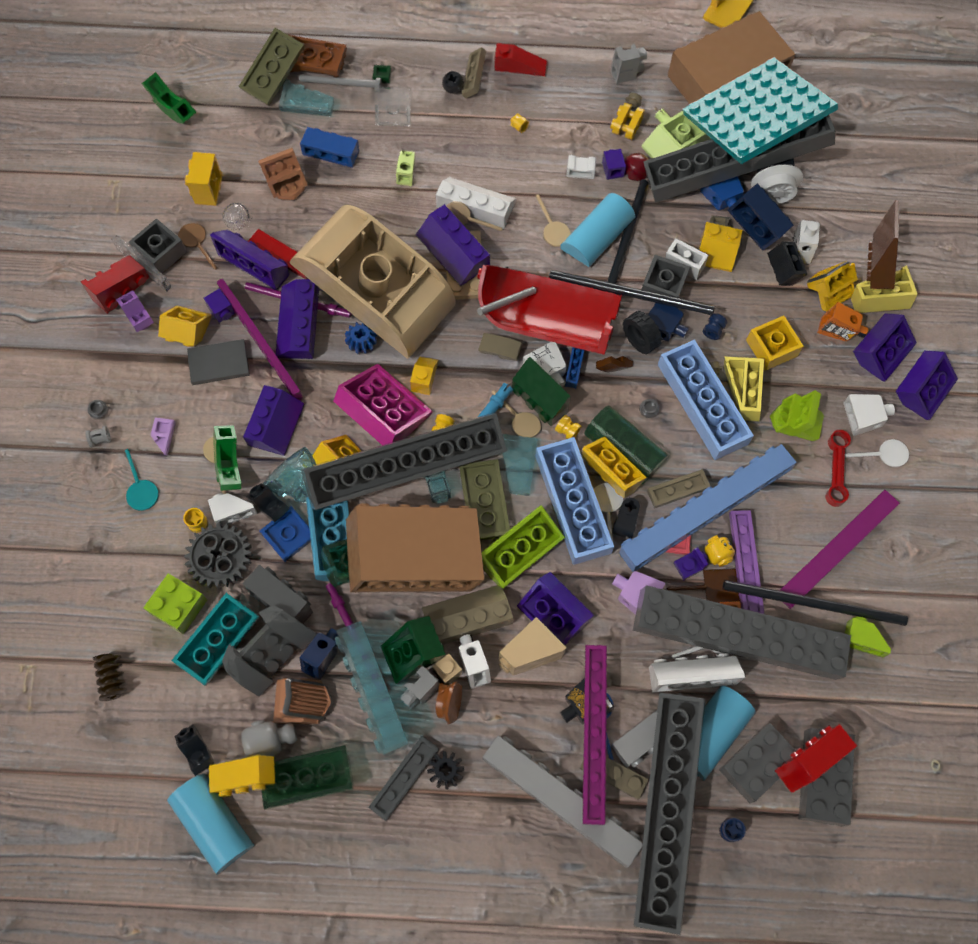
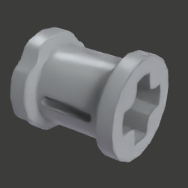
(98, 436)

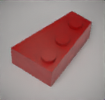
(112, 284)
(816, 757)

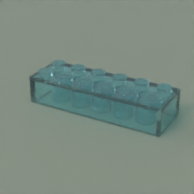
(372, 688)

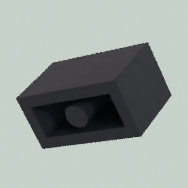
(787, 263)

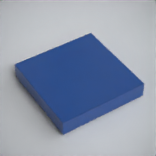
(287, 534)

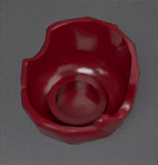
(635, 166)

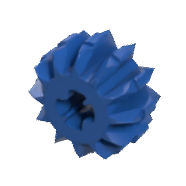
(360, 338)

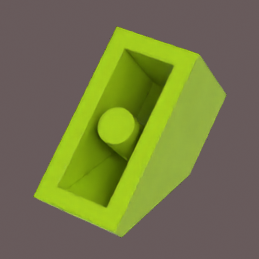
(866, 637)

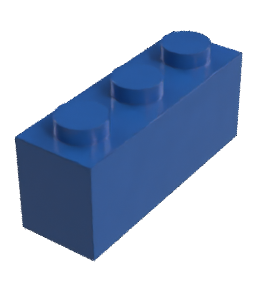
(329, 147)

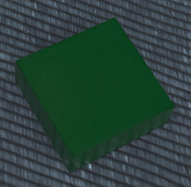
(382, 72)

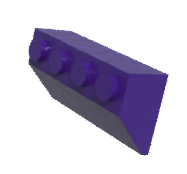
(453, 245)
(250, 258)
(297, 320)

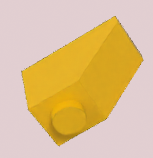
(423, 375)

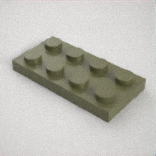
(272, 66)
(485, 491)

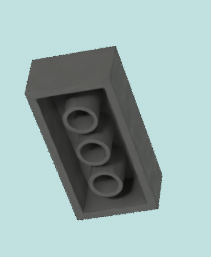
(830, 796)

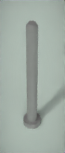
(341, 81)

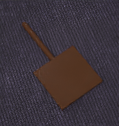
(714, 585)

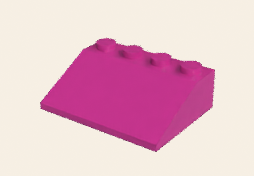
(381, 405)

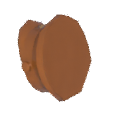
(449, 701)

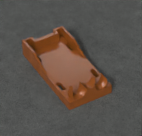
(319, 58)

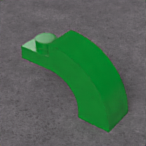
(172, 105)
(226, 457)

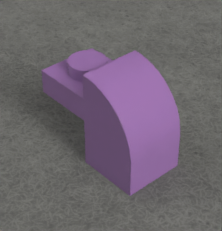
(135, 311)

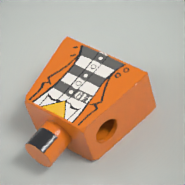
(842, 323)

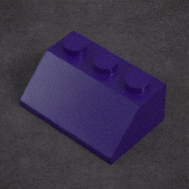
(885, 346)
(927, 383)
(273, 421)
(555, 608)

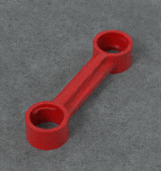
(838, 460)

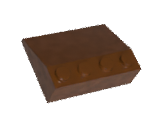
(883, 251)

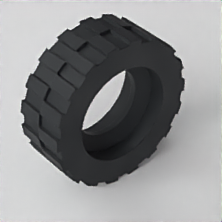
(642, 332)

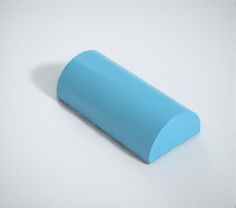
(599, 229)
(326, 527)
(723, 722)
(210, 823)

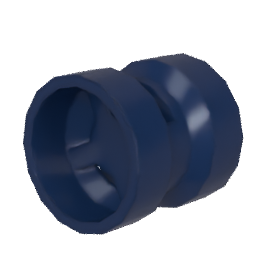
(715, 325)
(737, 830)

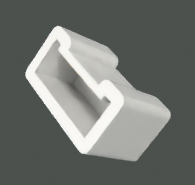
(581, 167)

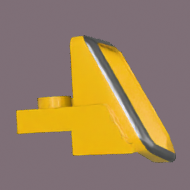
(834, 284)

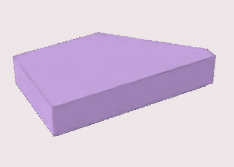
(162, 433)

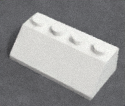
(482, 203)
(695, 674)

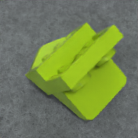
(799, 416)

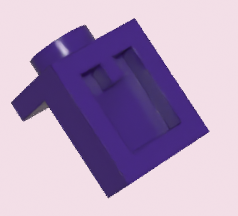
(691, 563)

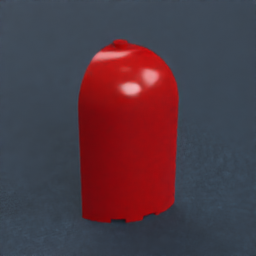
(555, 313)

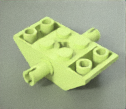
(672, 135)

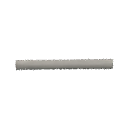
(507, 300)

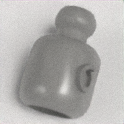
(266, 739)

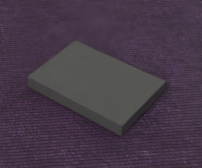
(218, 362)

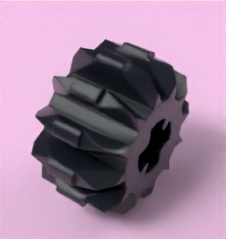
(451, 765)

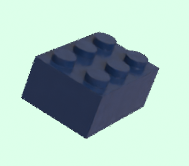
(760, 217)

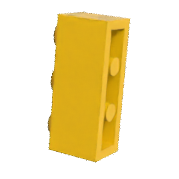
(241, 775)

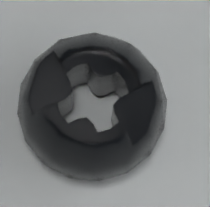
(452, 82)

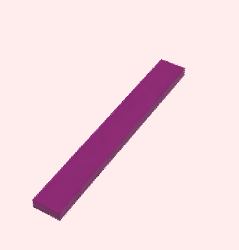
(260, 341)
(841, 545)
(595, 735)

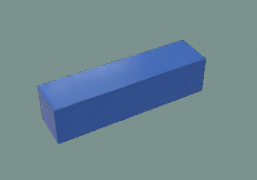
(574, 367)

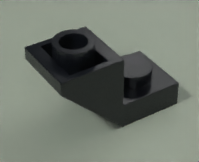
(267, 502)
(194, 749)

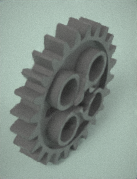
(236, 558)

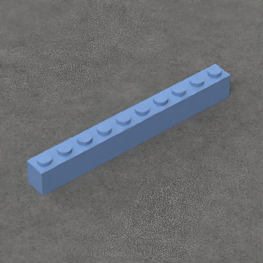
(706, 508)

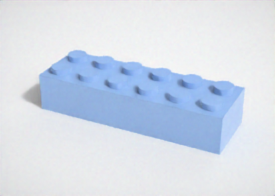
(705, 400)
(574, 501)

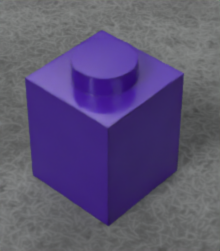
(613, 164)
(219, 305)

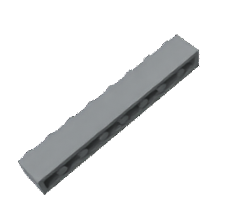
(560, 800)

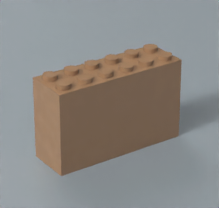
(726, 55)
(413, 549)

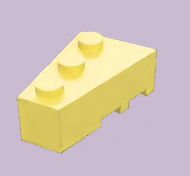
(876, 300)
(745, 383)

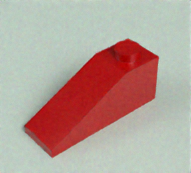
(517, 60)

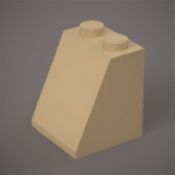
(531, 649)

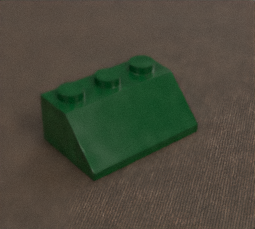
(541, 392)

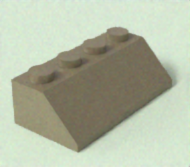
(470, 614)

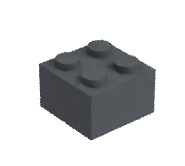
(158, 245)
(665, 277)

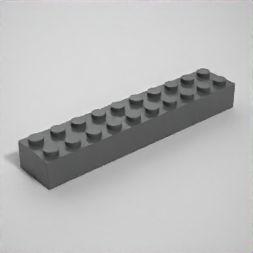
(709, 163)
(403, 461)
(742, 633)
(669, 814)

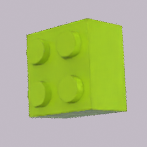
(175, 603)

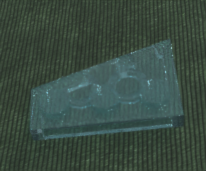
(301, 100)
(519, 462)

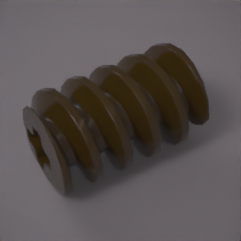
(108, 676)

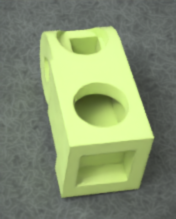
(405, 168)

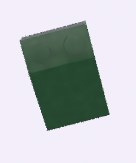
(411, 648)

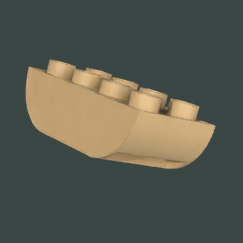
(376, 278)

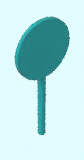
(142, 493)

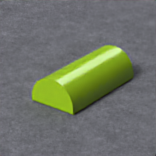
(521, 547)

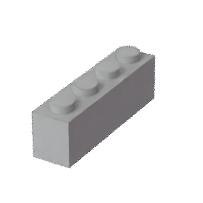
(636, 742)

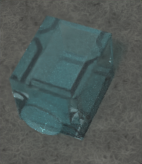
(438, 487)

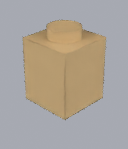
(447, 669)

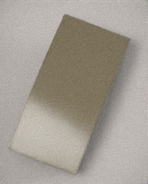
(500, 346)

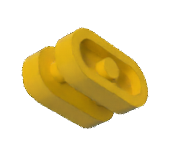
(624, 112)

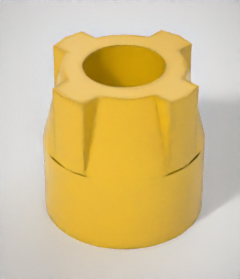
(519, 123)

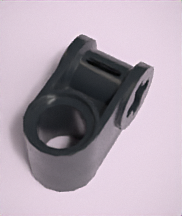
(626, 521)

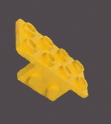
(726, 11)

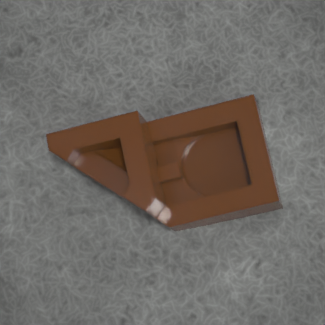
(611, 364)

